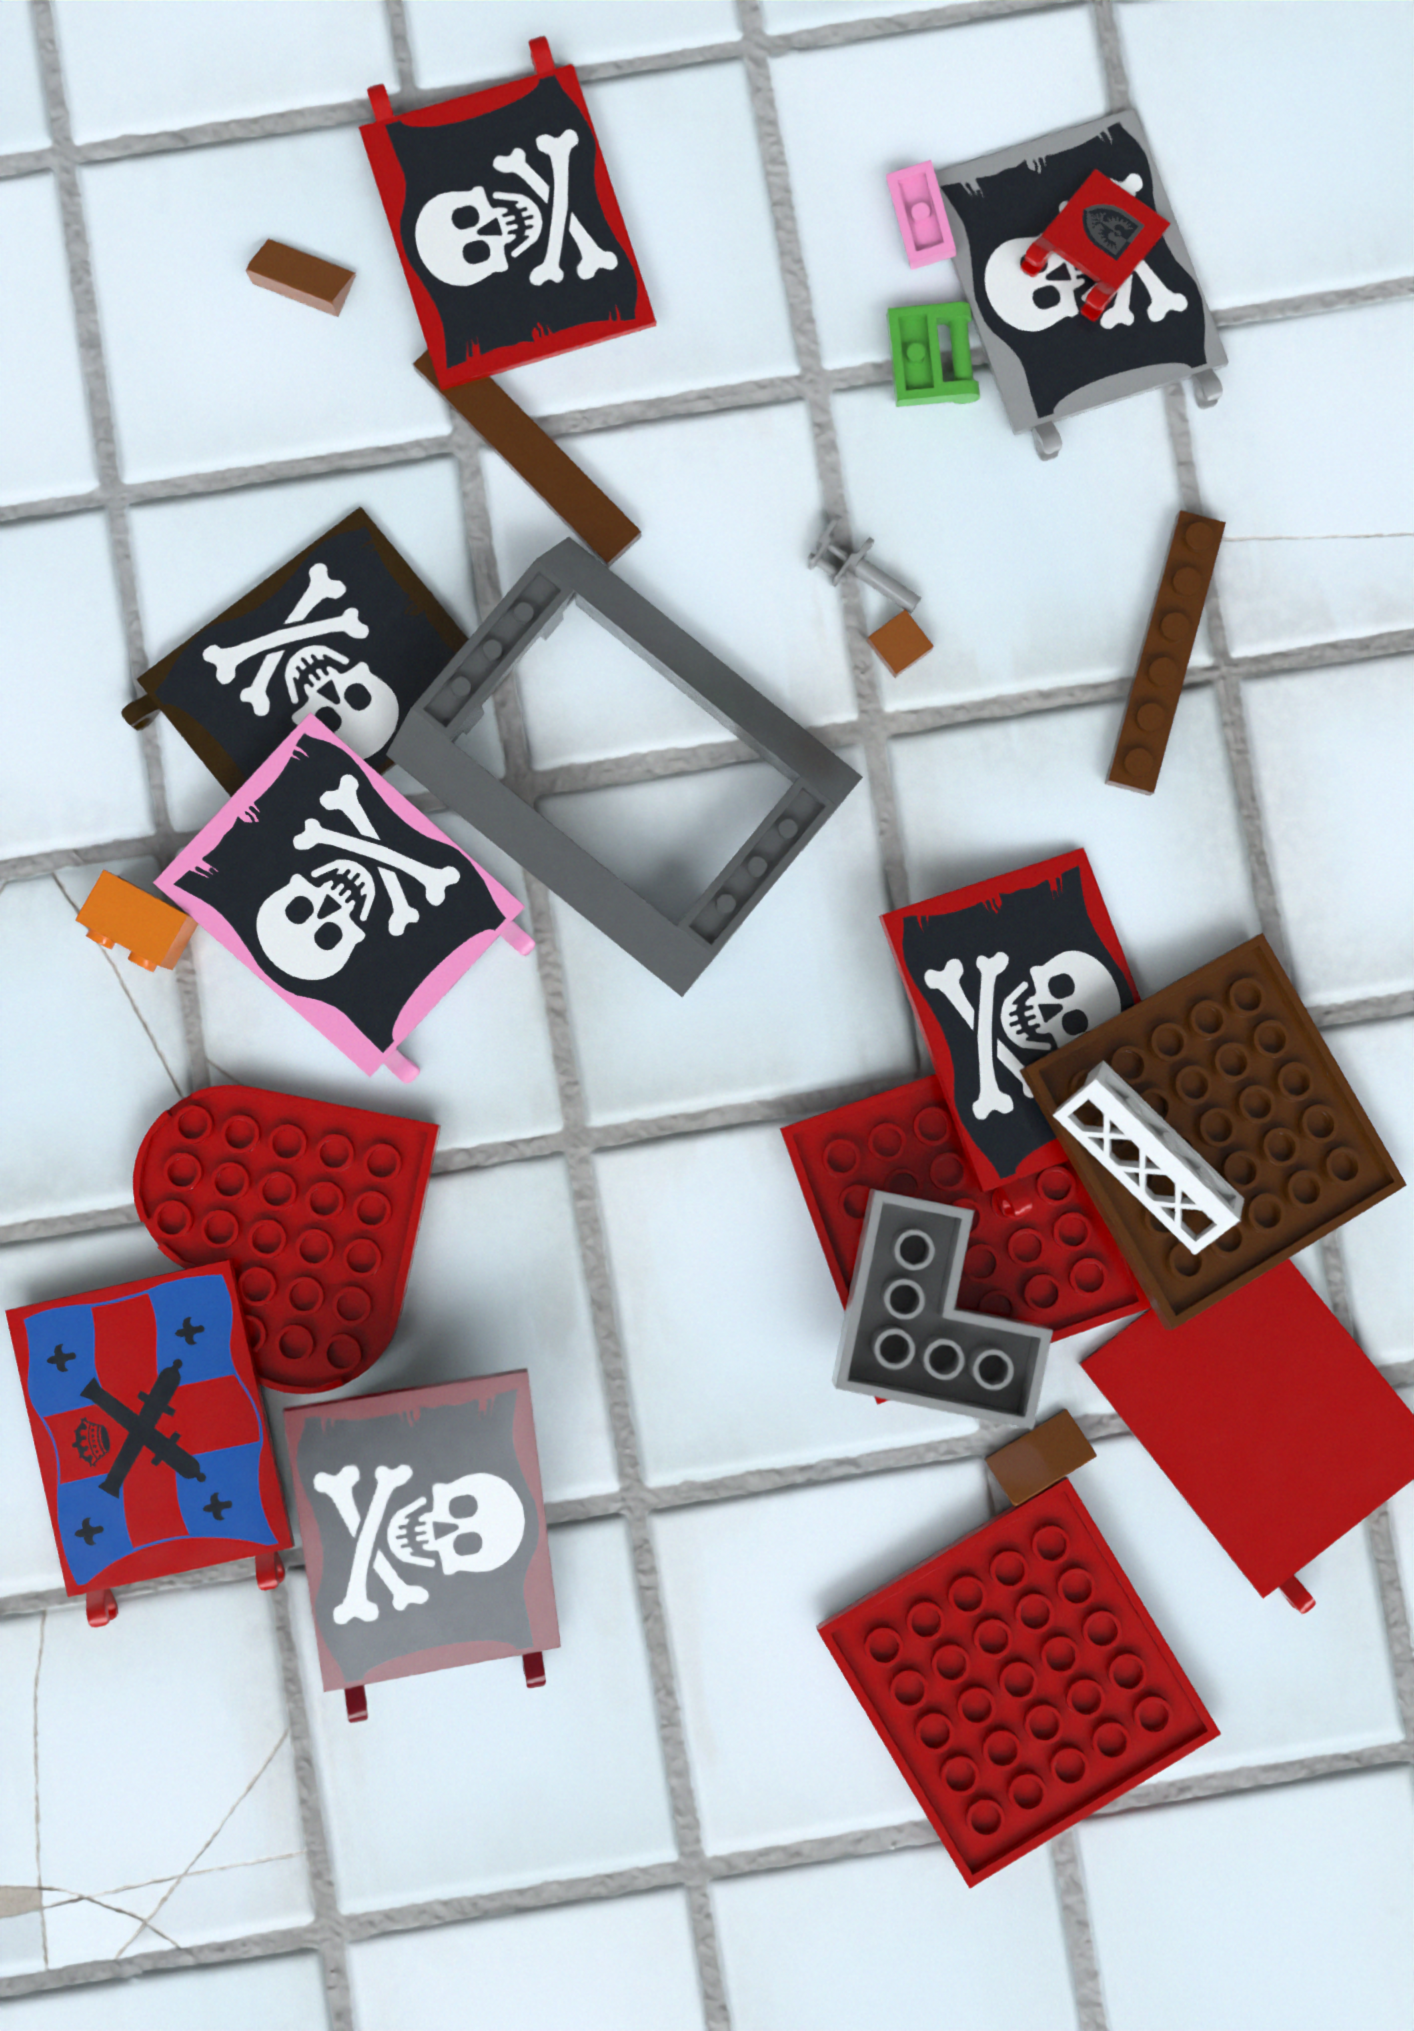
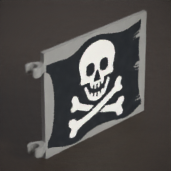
(1035, 339)

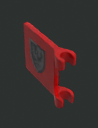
(1102, 235)

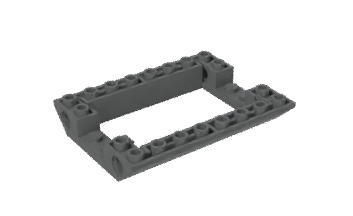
(454, 707)

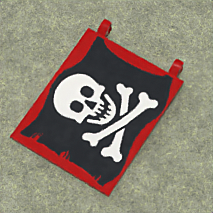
(506, 223)
(1000, 983)

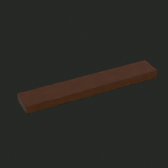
(538, 463)

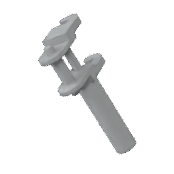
(861, 568)

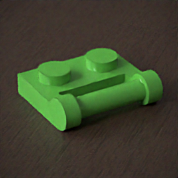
(918, 359)

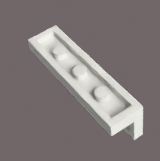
(1163, 1146)

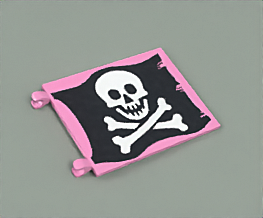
(341, 896)

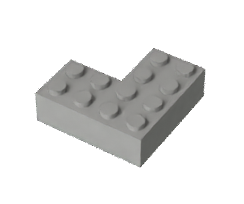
(909, 1338)

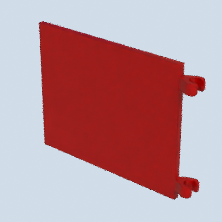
(1262, 1423)

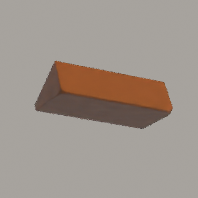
(300, 277)
(1040, 1457)

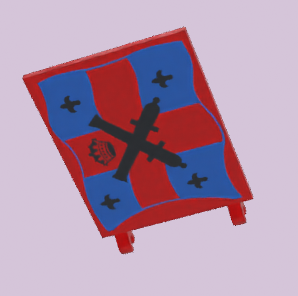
(151, 1432)

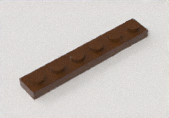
(1165, 653)

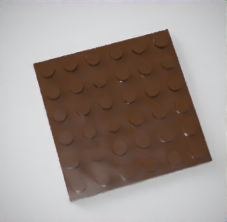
(1255, 1095)

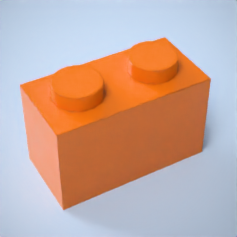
(136, 920)

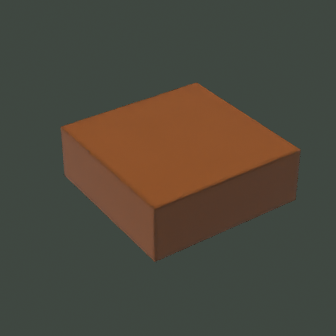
(900, 643)

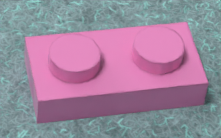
(921, 215)

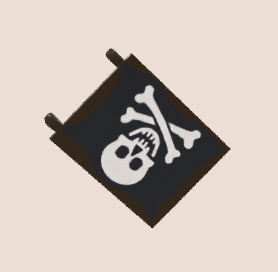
(326, 635)

